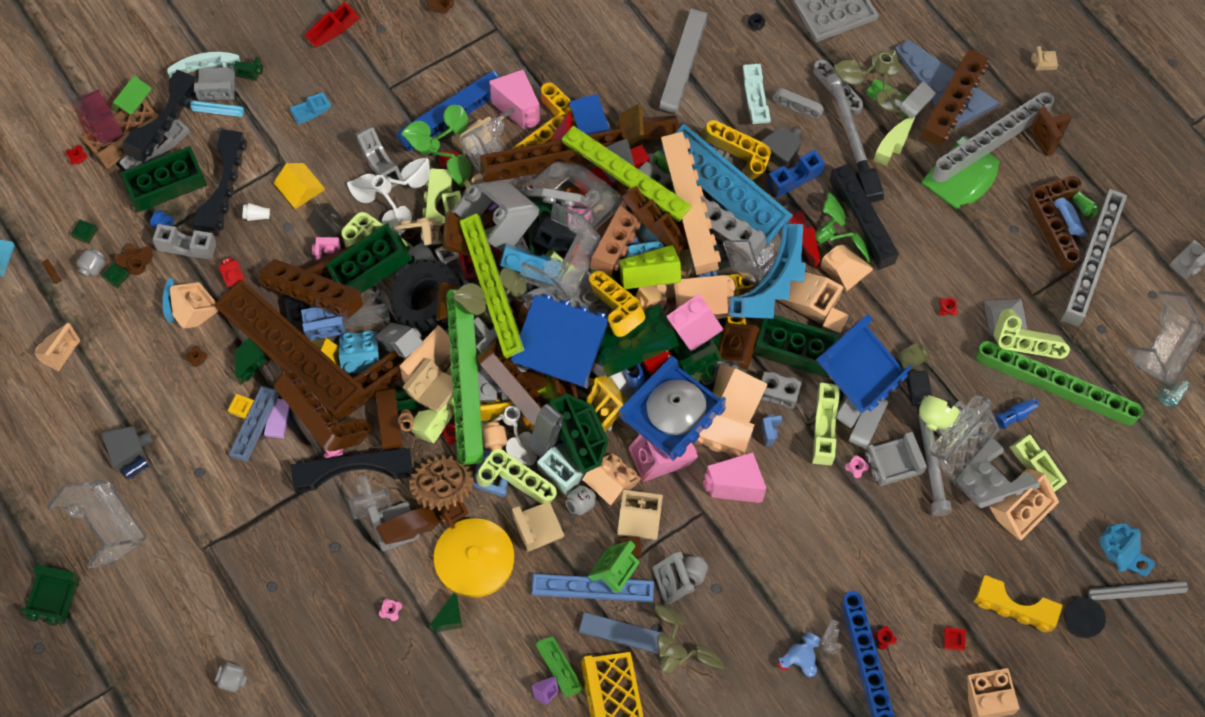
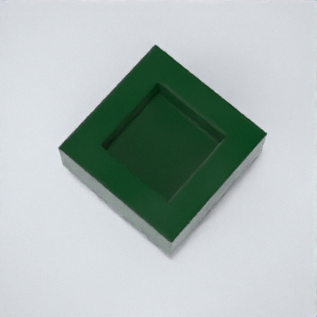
(84, 231)
(115, 275)

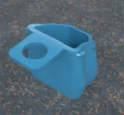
(1123, 548)

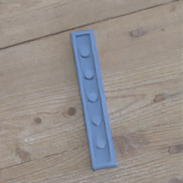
(585, 588)

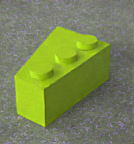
(651, 268)

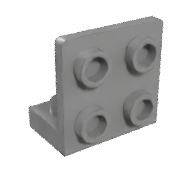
(215, 84)
(1190, 260)
(385, 515)

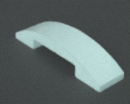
(204, 60)
(755, 94)

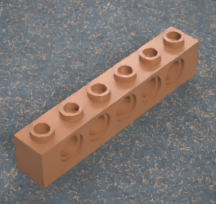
(616, 240)

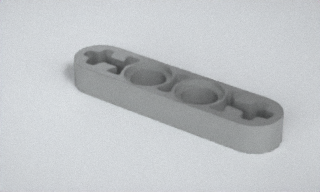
(820, 74)

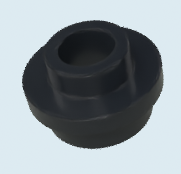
(756, 17)

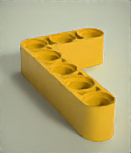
(552, 103)

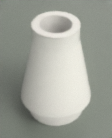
(254, 212)

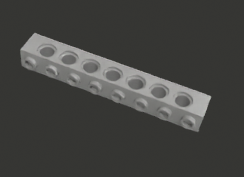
(725, 220)
(1093, 258)

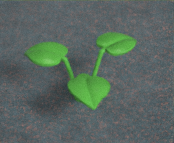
(419, 137)
(837, 211)

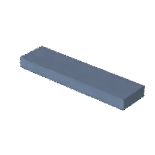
(254, 424)
(619, 633)

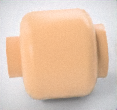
(494, 436)

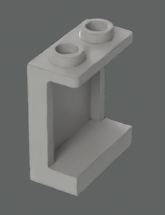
(896, 460)

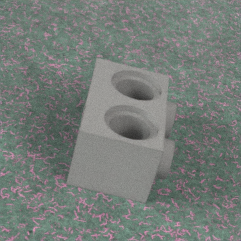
(778, 395)

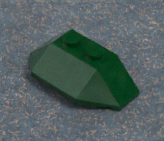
(581, 432)

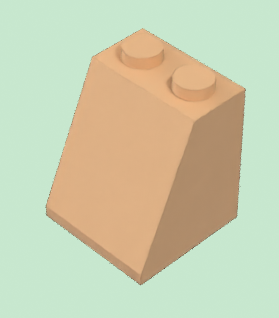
(713, 289)
(740, 391)

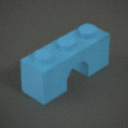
(514, 256)

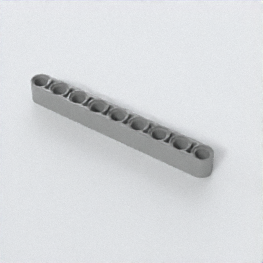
(990, 138)

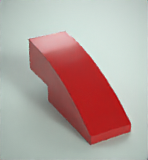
(332, 25)
(809, 243)

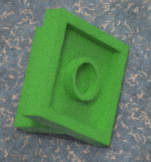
(615, 565)

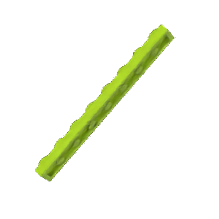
(626, 173)
(492, 286)

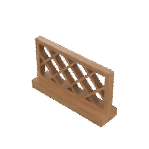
(114, 150)

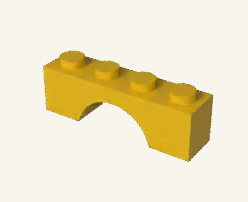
(992, 595)

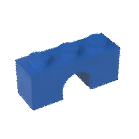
(783, 180)

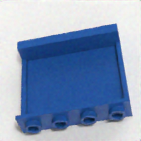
(561, 339)
(862, 366)
(635, 412)

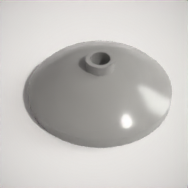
(676, 417)

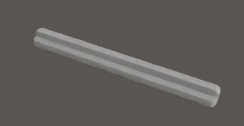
(1138, 590)

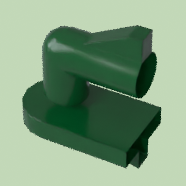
(409, 404)

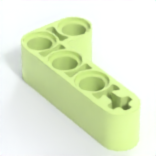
(362, 231)
(1052, 345)
(516, 480)

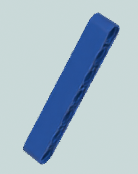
(469, 98)
(869, 651)

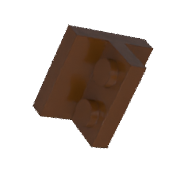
(1049, 130)
(738, 344)

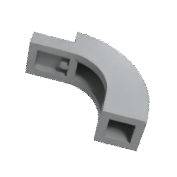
(376, 156)

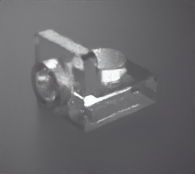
(831, 634)

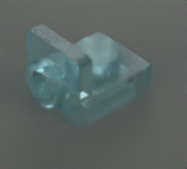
(1171, 398)

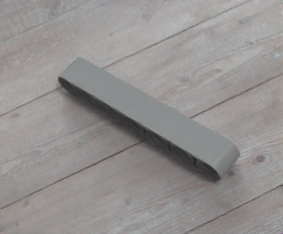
(683, 61)

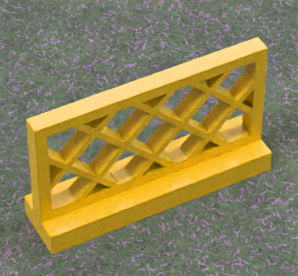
(594, 691)

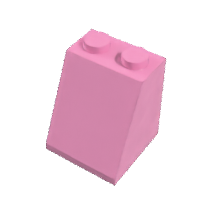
(516, 93)
(695, 322)
(653, 463)
(736, 480)

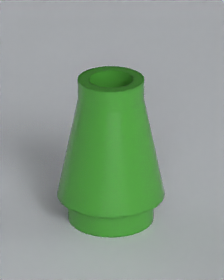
(1086, 206)

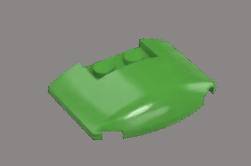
(968, 184)

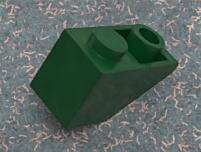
(248, 360)

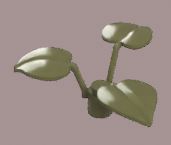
(883, 63)
(472, 296)
(675, 653)

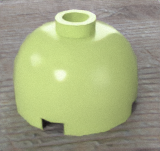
(937, 413)

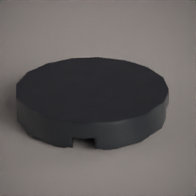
(1084, 618)

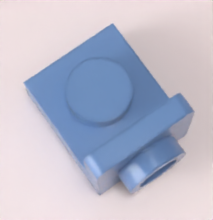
(768, 428)

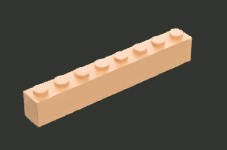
(685, 187)

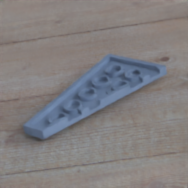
(938, 76)

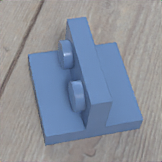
(321, 324)

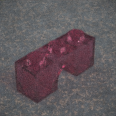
(100, 117)

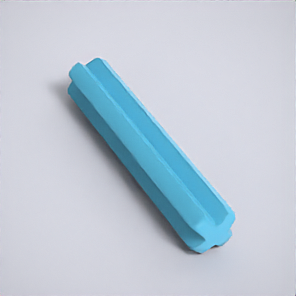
(217, 108)

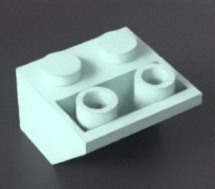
(560, 469)

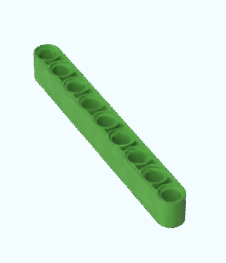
(464, 382)
(1067, 382)

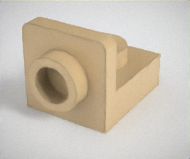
(1044, 59)

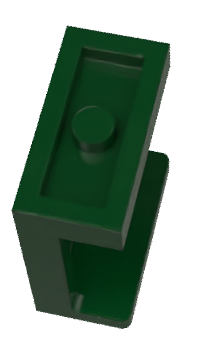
(700, 358)
(51, 595)

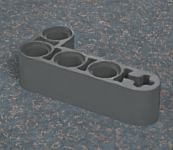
(546, 431)

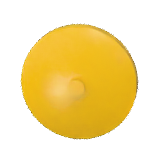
(474, 558)

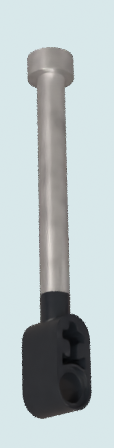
(867, 177)
(918, 387)

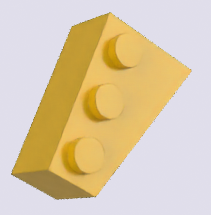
(606, 401)

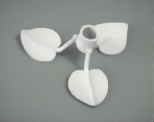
(366, 186)
(519, 445)

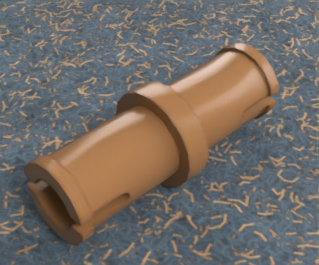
(405, 420)

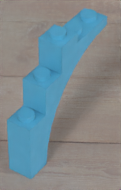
(776, 285)

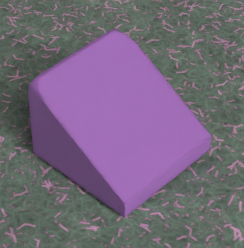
(545, 690)

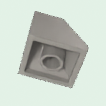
(995, 307)

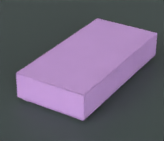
(278, 420)

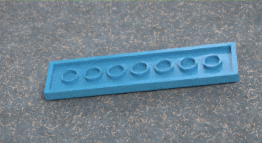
(734, 188)

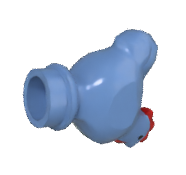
(802, 655)

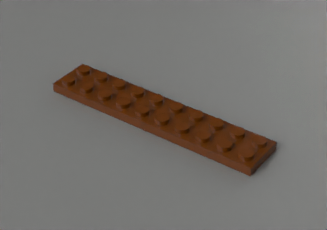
(289, 348)

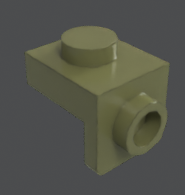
(913, 356)

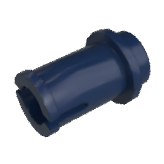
(134, 468)

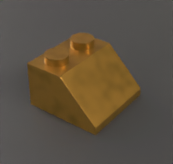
(632, 123)

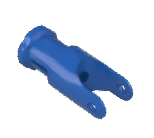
(637, 380)
(1016, 413)

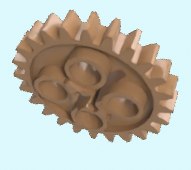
(441, 483)

